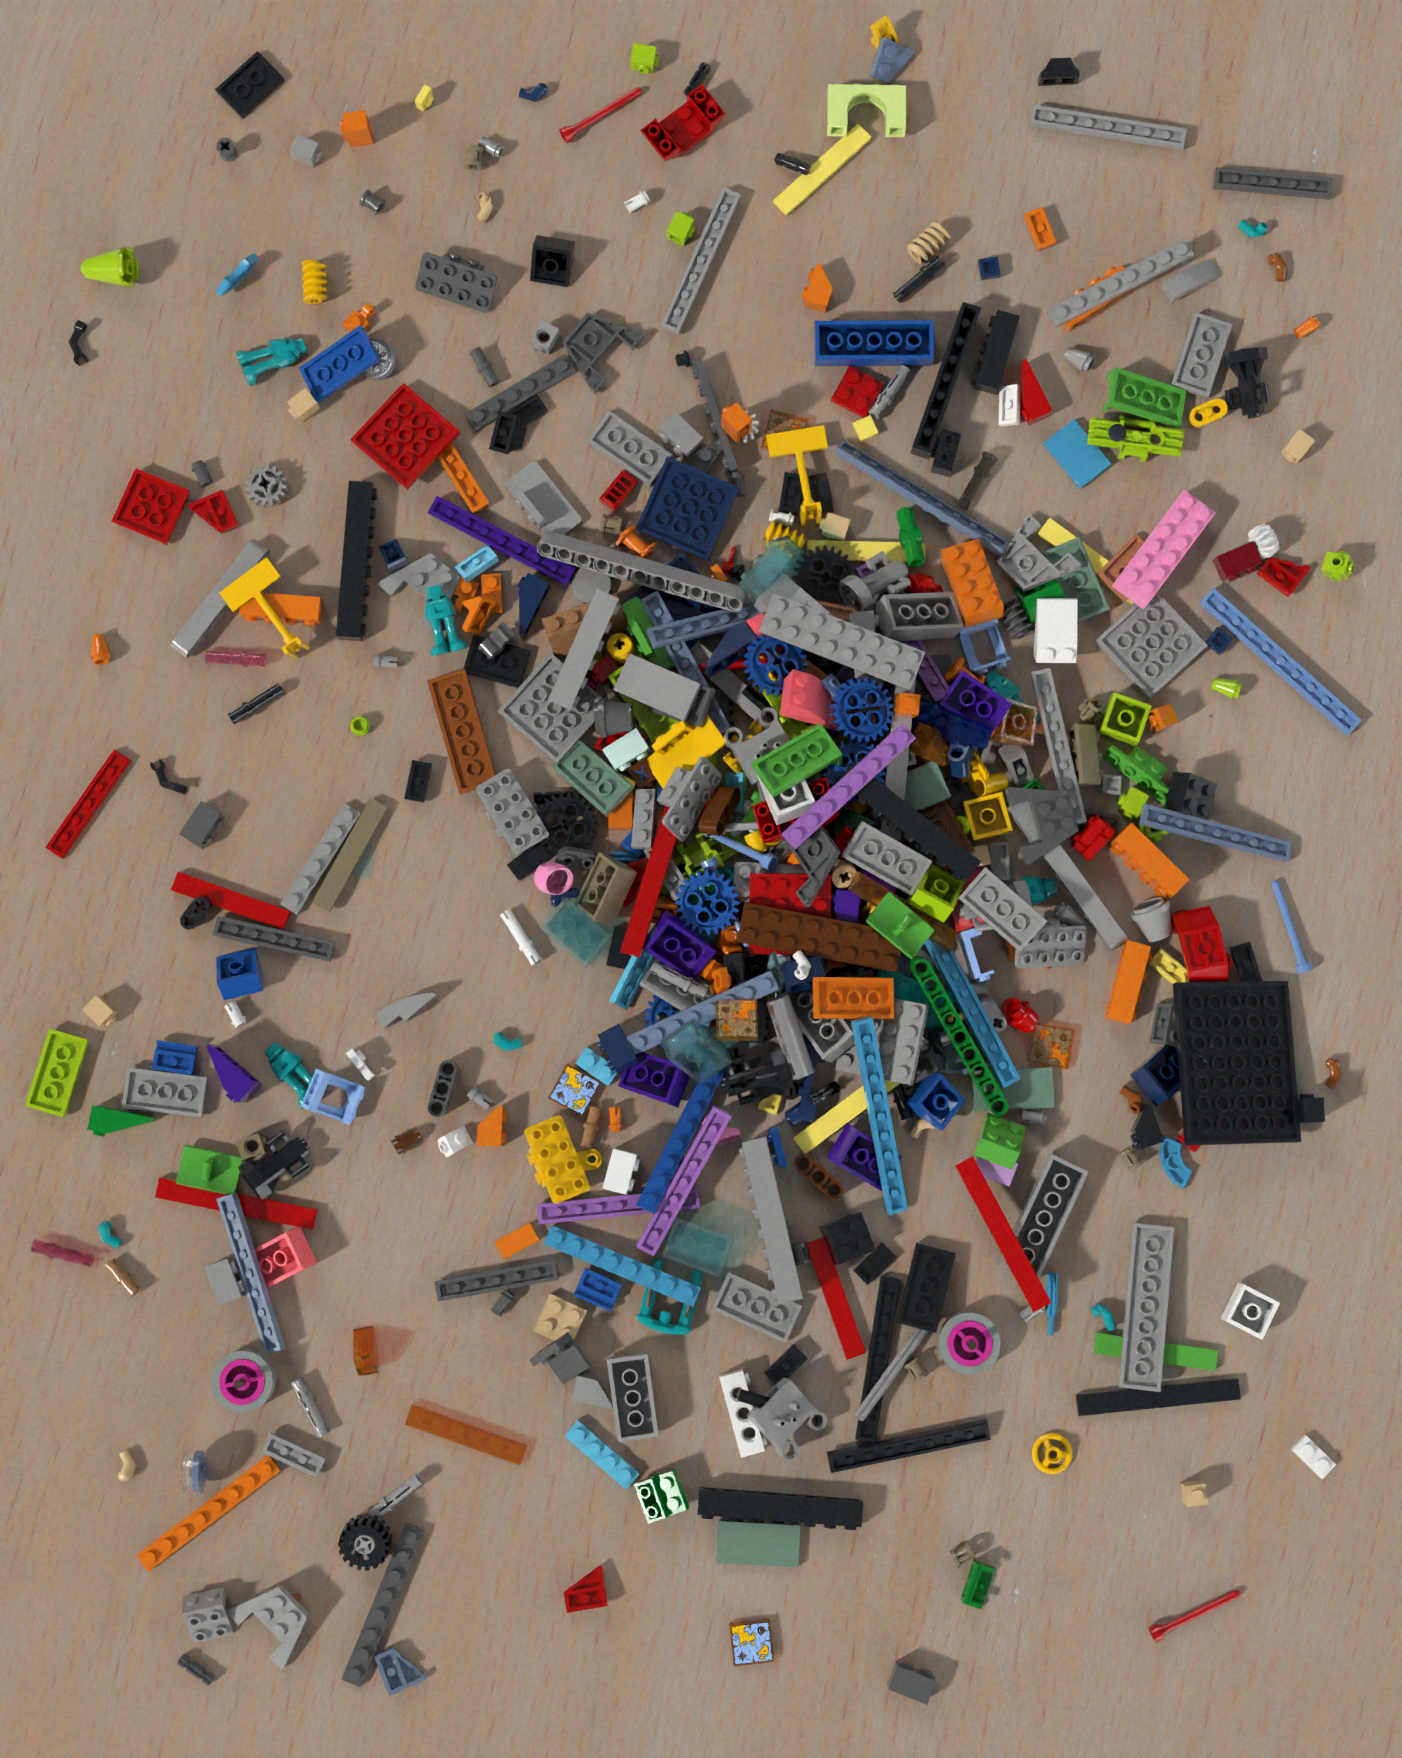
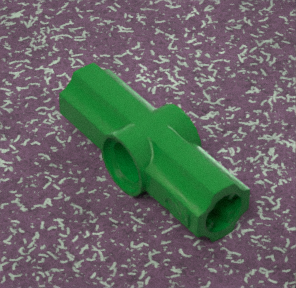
(910, 537)

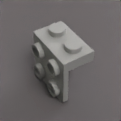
(206, 1615)

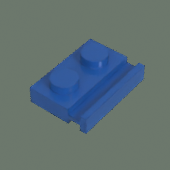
(174, 1057)
(774, 1139)
(597, 1289)

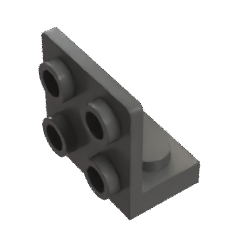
(1164, 1025)
(563, 1358)

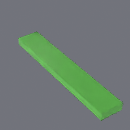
(1173, 1353)

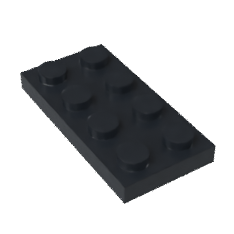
(926, 1288)

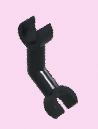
(79, 329)
(163, 781)

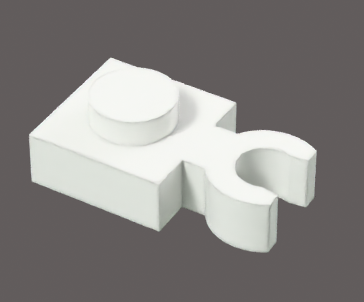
(358, 1058)

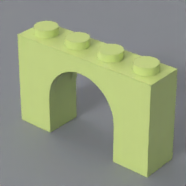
(888, 98)

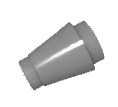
(1079, 359)
(1067, 914)

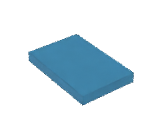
(1073, 454)

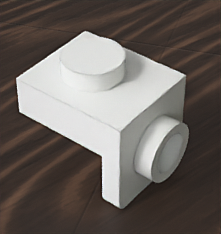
(454, 1141)

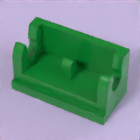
(977, 1584)

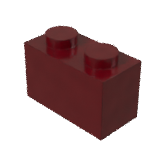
(1237, 561)

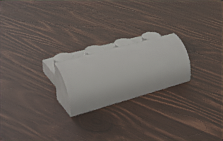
(790, 1037)

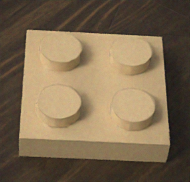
(559, 1318)

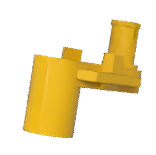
(981, 781)

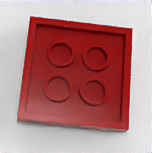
(151, 506)

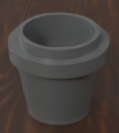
(613, 717)

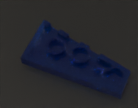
(952, 726)

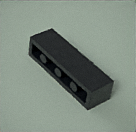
(997, 350)

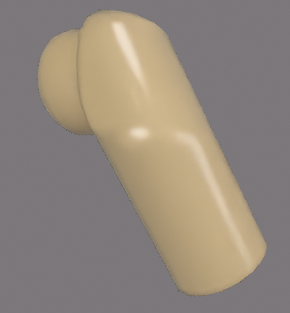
(486, 206)
(918, 1126)
(128, 1467)

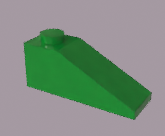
(109, 1120)

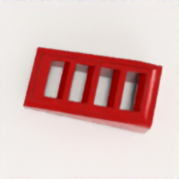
(614, 506)

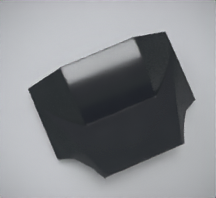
(1059, 72)
(507, 433)
(820, 491)
(942, 1045)

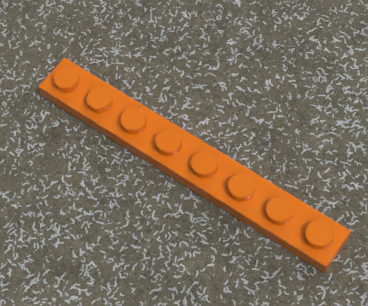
(208, 1512)

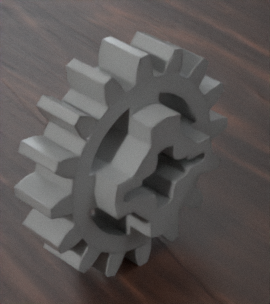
(273, 484)

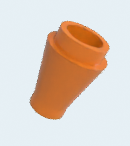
(99, 652)

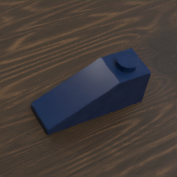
(531, 596)
(730, 649)

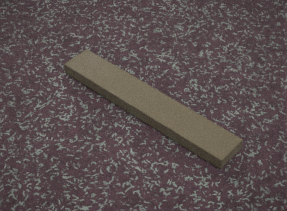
(350, 855)

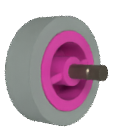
(969, 1342)
(243, 1381)

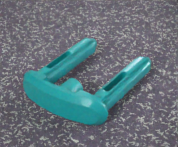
(663, 1323)

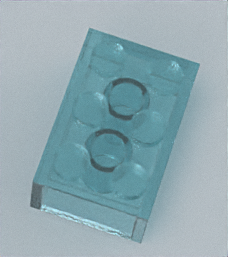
(768, 567)
(575, 932)
(696, 1051)
(697, 1246)

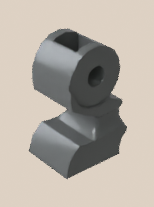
(496, 641)

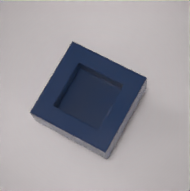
(989, 268)
(1218, 640)

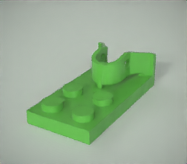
(1145, 397)
(797, 760)

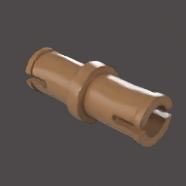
(590, 1127)
(122, 1277)

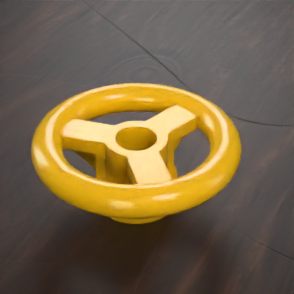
(1059, 1454)

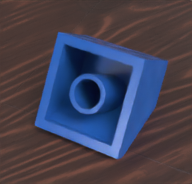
(239, 974)
(935, 1101)

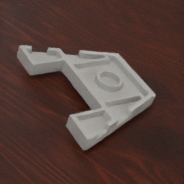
(1027, 565)
(421, 574)
(280, 1614)

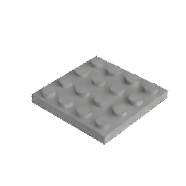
(1151, 644)
(544, 722)
(897, 1041)

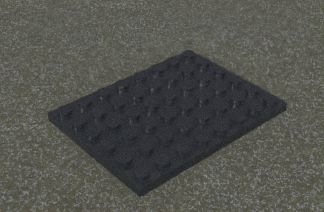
(1236, 1063)

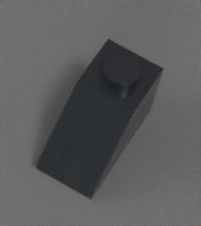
(1146, 1129)

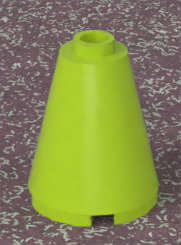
(112, 267)

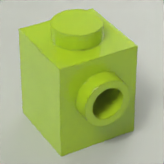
(644, 58)
(681, 228)
(1132, 803)

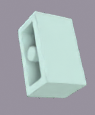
(626, 750)

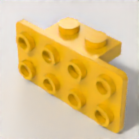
(683, 748)
(555, 1160)

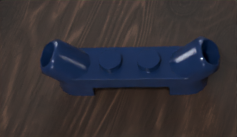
(960, 759)
(804, 1110)

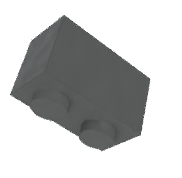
(202, 825)
(911, 1682)

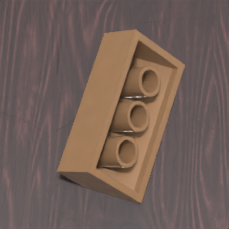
(564, 626)

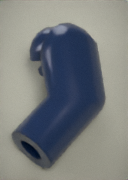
(535, 94)
(557, 899)

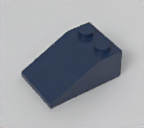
(1159, 1074)

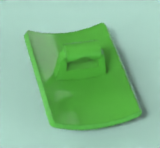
(900, 925)
(209, 1170)

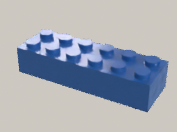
(874, 343)

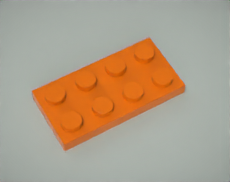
(853, 998)

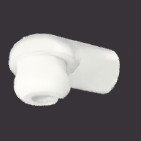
(803, 965)

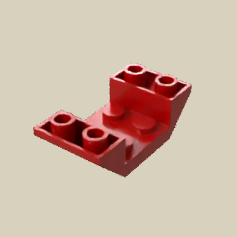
(685, 125)
(767, 826)
(1201, 945)

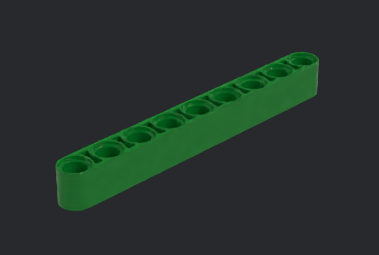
(963, 1044)

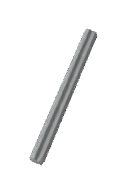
(890, 1373)

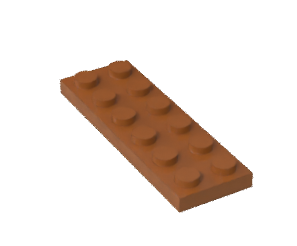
(462, 730)

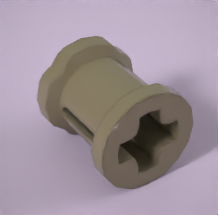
(474, 157)
(611, 523)
(1131, 1158)
(916, 1369)
(966, 1548)

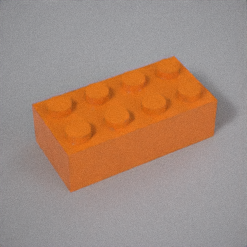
(972, 583)
(1148, 862)

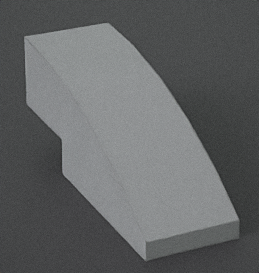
(1190, 280)
(404, 1008)

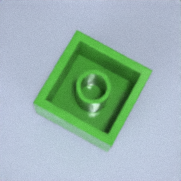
(999, 1141)

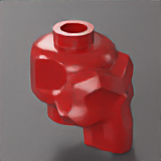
(922, 584)
(1020, 1015)

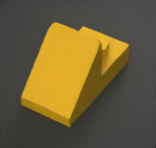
(883, 29)

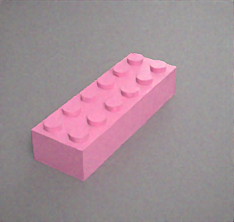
(1163, 549)

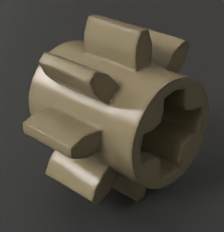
(1090, 711)

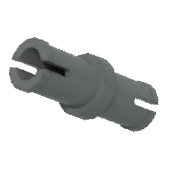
(484, 367)

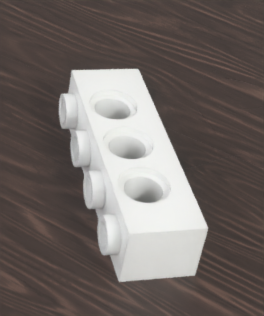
(746, 1445)

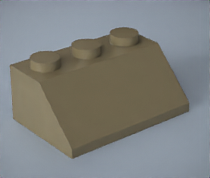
(1085, 756)
(605, 889)

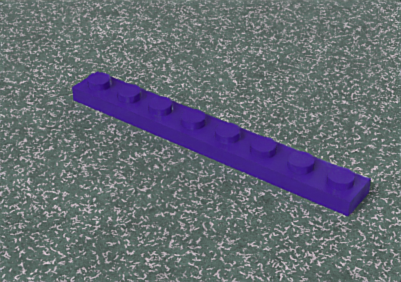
(500, 540)

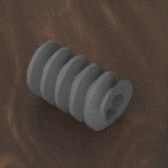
(1014, 619)

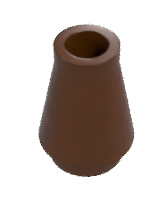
(405, 1141)

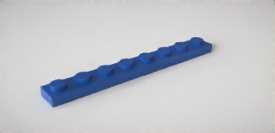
(678, 1143)

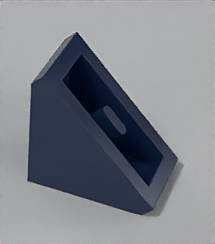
(393, 556)

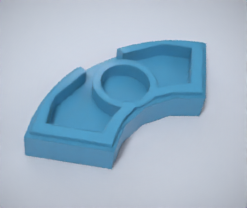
(233, 278)
(1172, 1162)

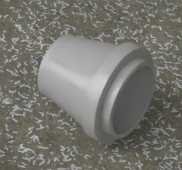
(1153, 918)

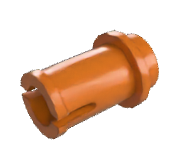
(1308, 326)
(615, 1119)

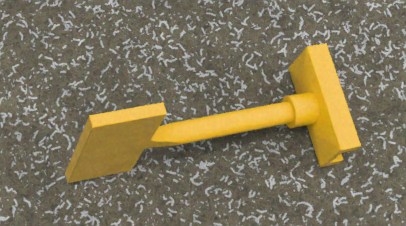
(797, 443)
(250, 586)

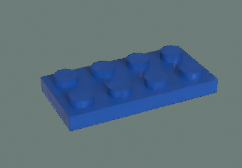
(339, 364)

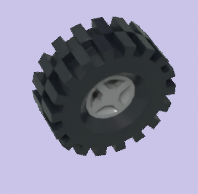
(365, 1552)

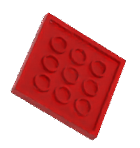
(405, 436)
(779, 891)

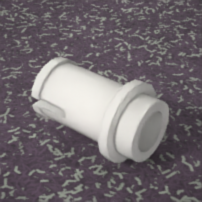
(637, 201)
(780, 517)
(235, 1014)

